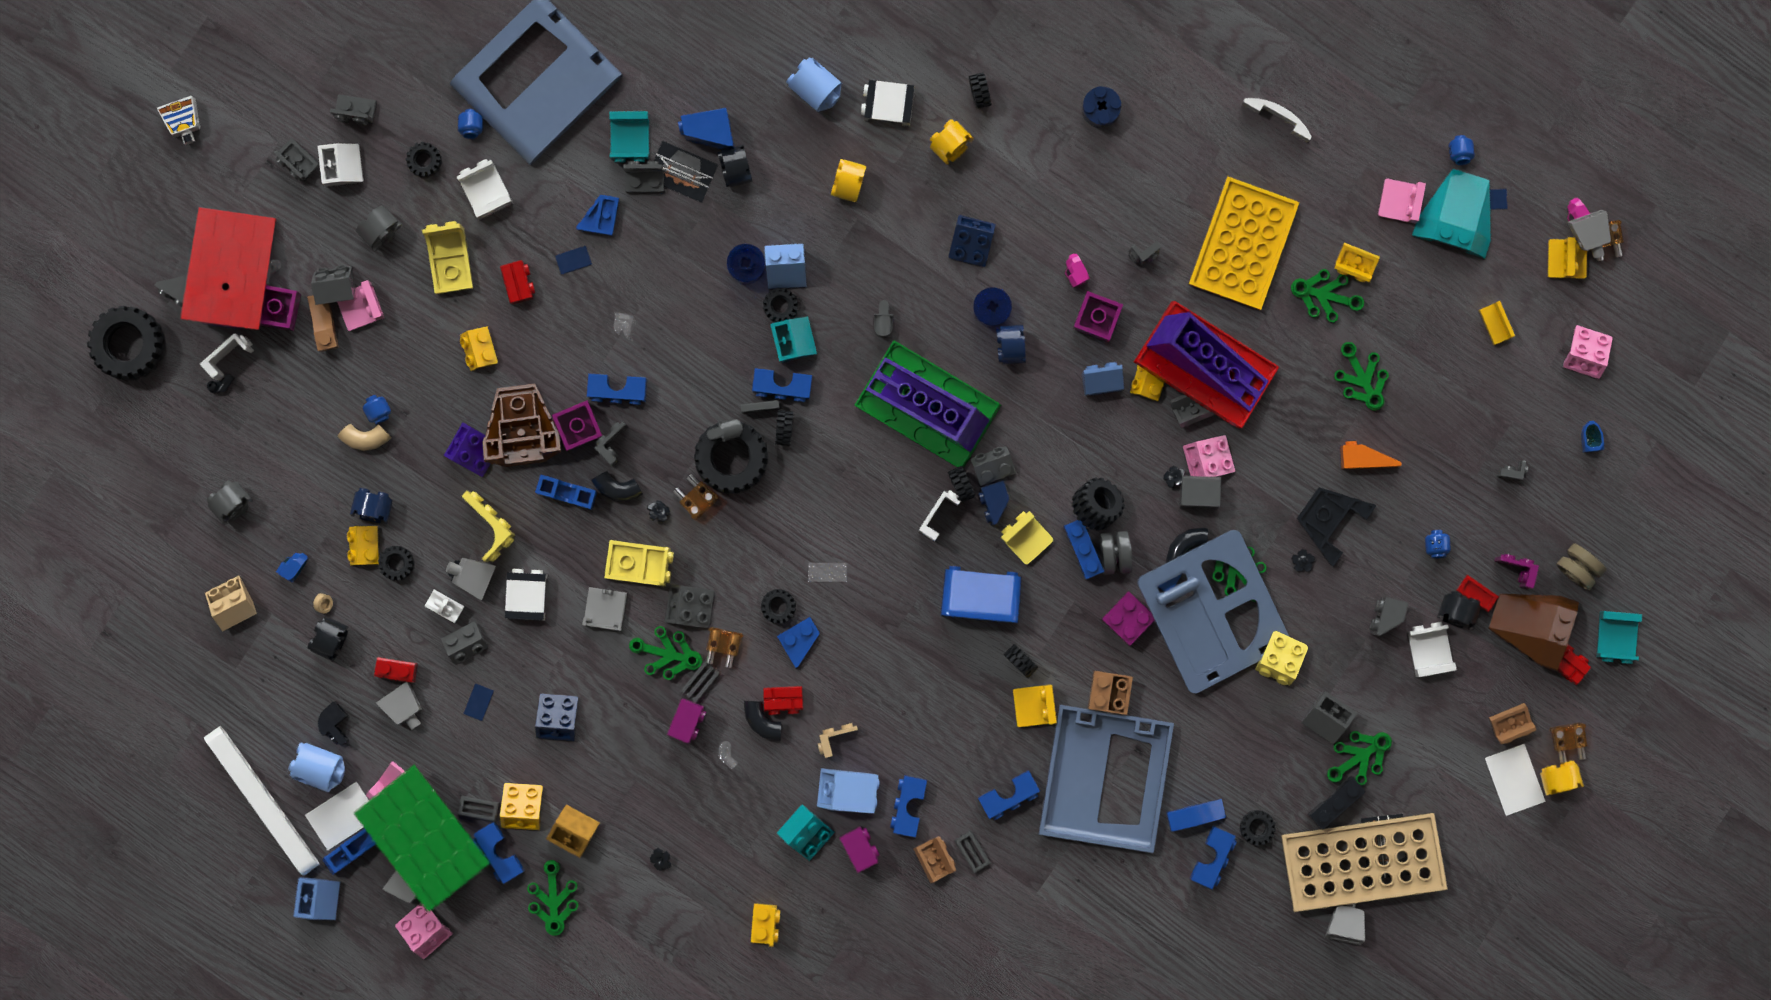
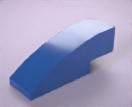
(1195, 815)
(348, 851)

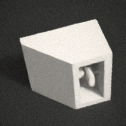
(340, 164)

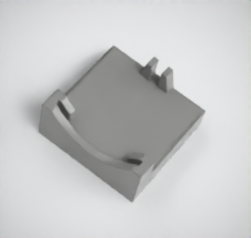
(605, 609)

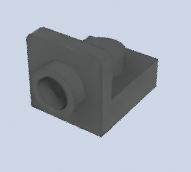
(1510, 472)

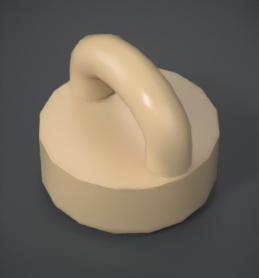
(323, 603)

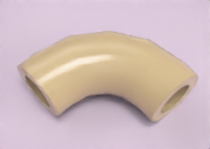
(363, 440)

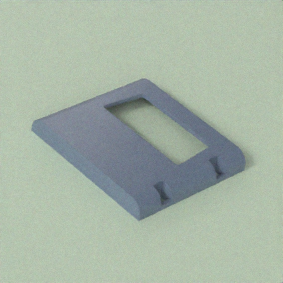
(553, 98)
(1078, 777)

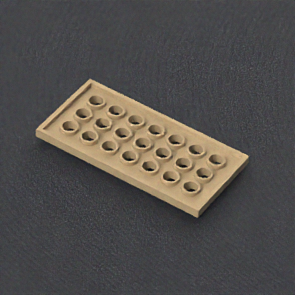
(1359, 893)

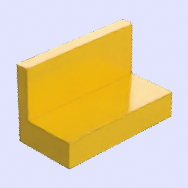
(1496, 323)

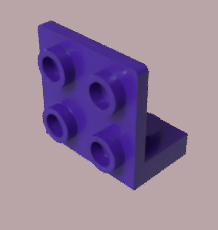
(467, 450)

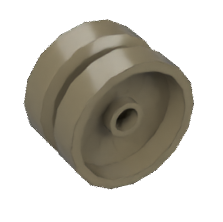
(1581, 567)

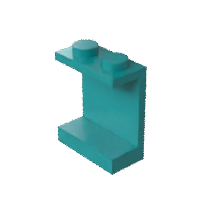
(629, 136)
(1618, 636)

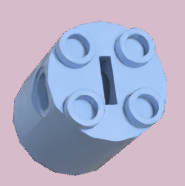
(815, 85)
(317, 767)

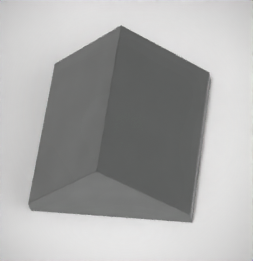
(1200, 492)

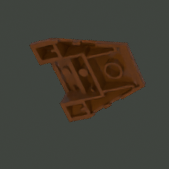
(520, 428)
(1535, 625)

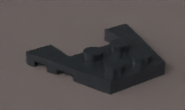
(1324, 514)

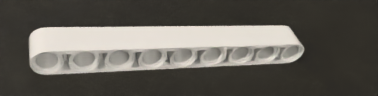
(261, 801)

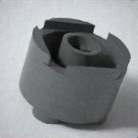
(378, 227)
(229, 502)

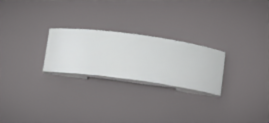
(1299, 128)

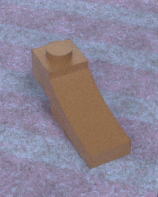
(323, 325)

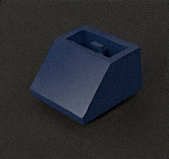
(995, 499)

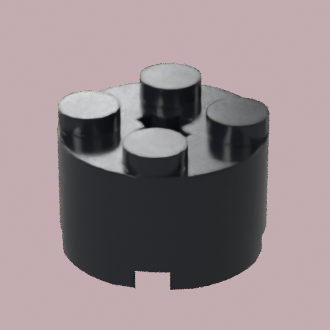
(735, 166)
(1459, 611)
(328, 638)

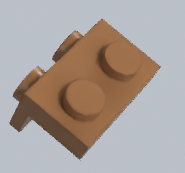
(1512, 724)
(935, 859)

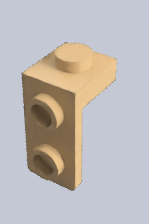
(824, 746)

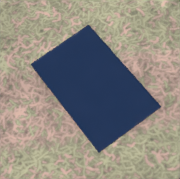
(1498, 199)
(573, 260)
(478, 702)

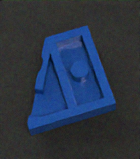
(600, 216)
(799, 640)

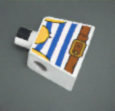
(181, 118)

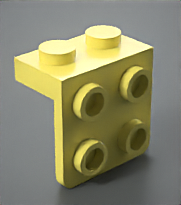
(1026, 537)
(1282, 658)

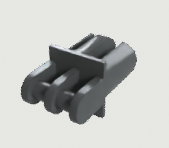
(883, 321)
(727, 430)

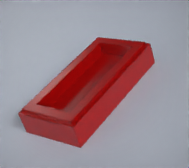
(1472, 589)

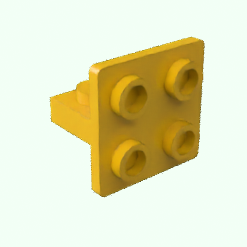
(1566, 259)

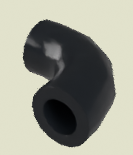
(616, 490)
(1186, 541)
(760, 723)

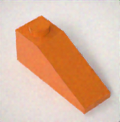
(1361, 456)

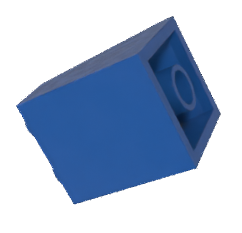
(708, 128)

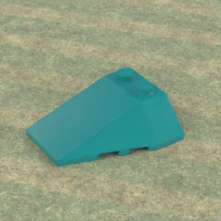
(1458, 214)

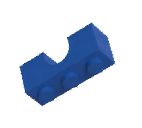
(798, 388)
(599, 389)
(566, 492)
(1084, 549)
(1024, 789)
(903, 822)
(487, 840)
(1209, 873)

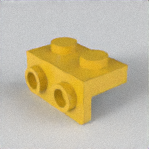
(1356, 263)
(478, 348)
(1146, 385)
(363, 545)

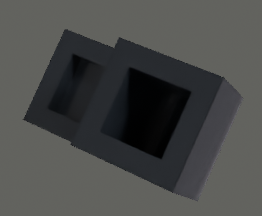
(328, 722)

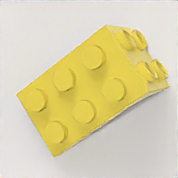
(448, 257)
(503, 534)
(638, 563)

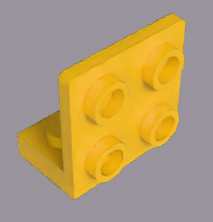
(1034, 705)
(521, 806)
(764, 923)

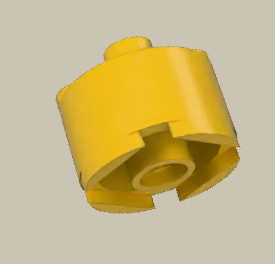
(950, 142)
(848, 180)
(1561, 779)

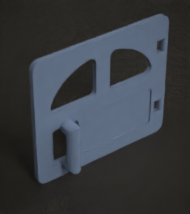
(1197, 625)

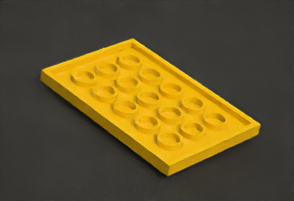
(1243, 243)

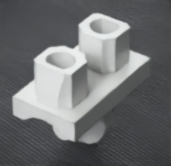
(444, 606)

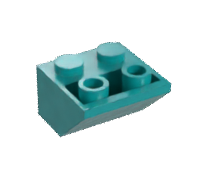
(793, 339)
(805, 832)

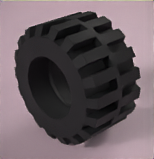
(1106, 496)

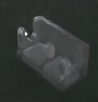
(625, 323)
(827, 572)

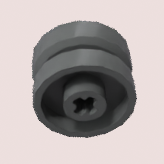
(1119, 552)

